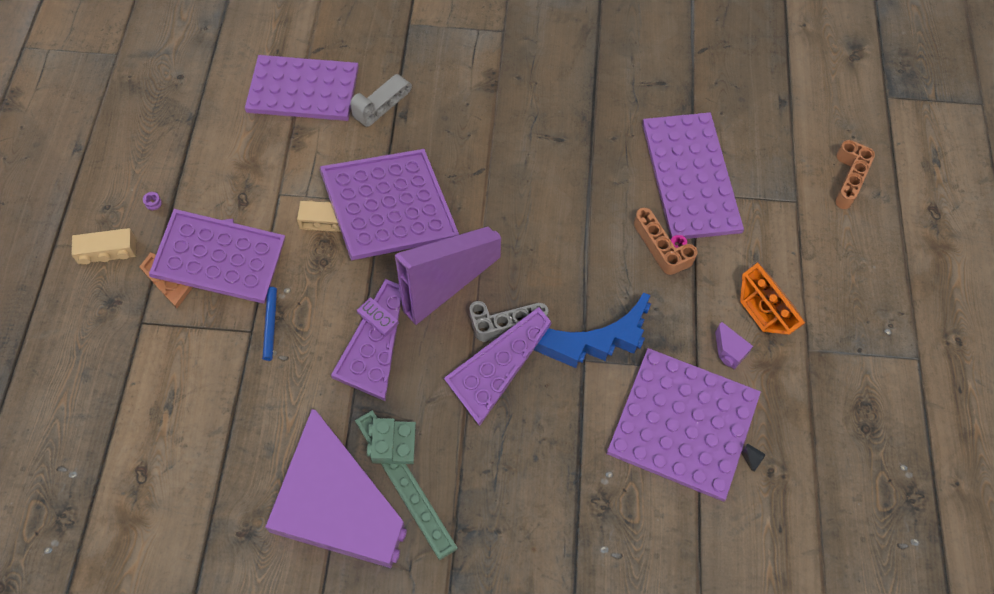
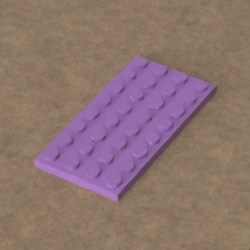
(692, 176)

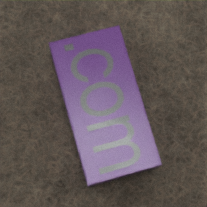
(377, 316)

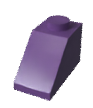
(731, 346)

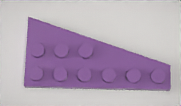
(370, 353)
(490, 371)

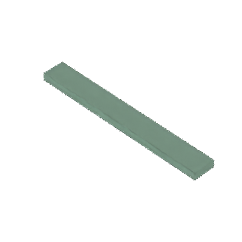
(414, 499)

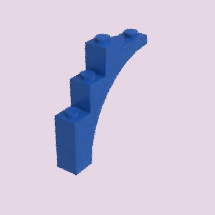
(573, 346)

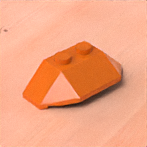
(768, 303)

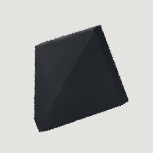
(752, 456)

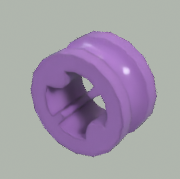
(152, 196)

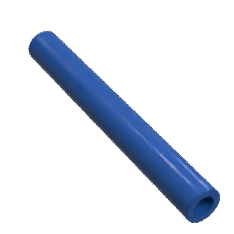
(269, 324)

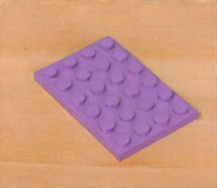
(302, 87)
(217, 256)

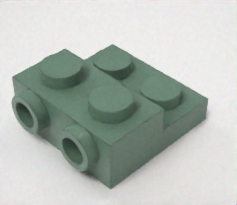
(392, 441)

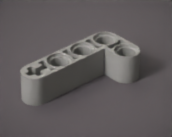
(379, 102)
(491, 321)

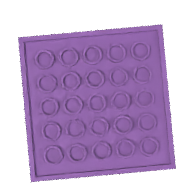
(388, 203)
(684, 424)

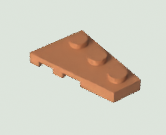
(172, 291)

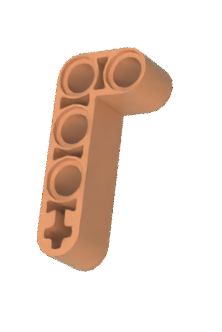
(860, 160)
(646, 223)

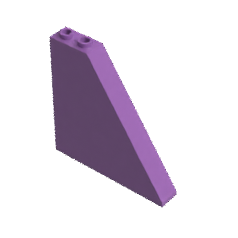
(442, 268)
(334, 502)

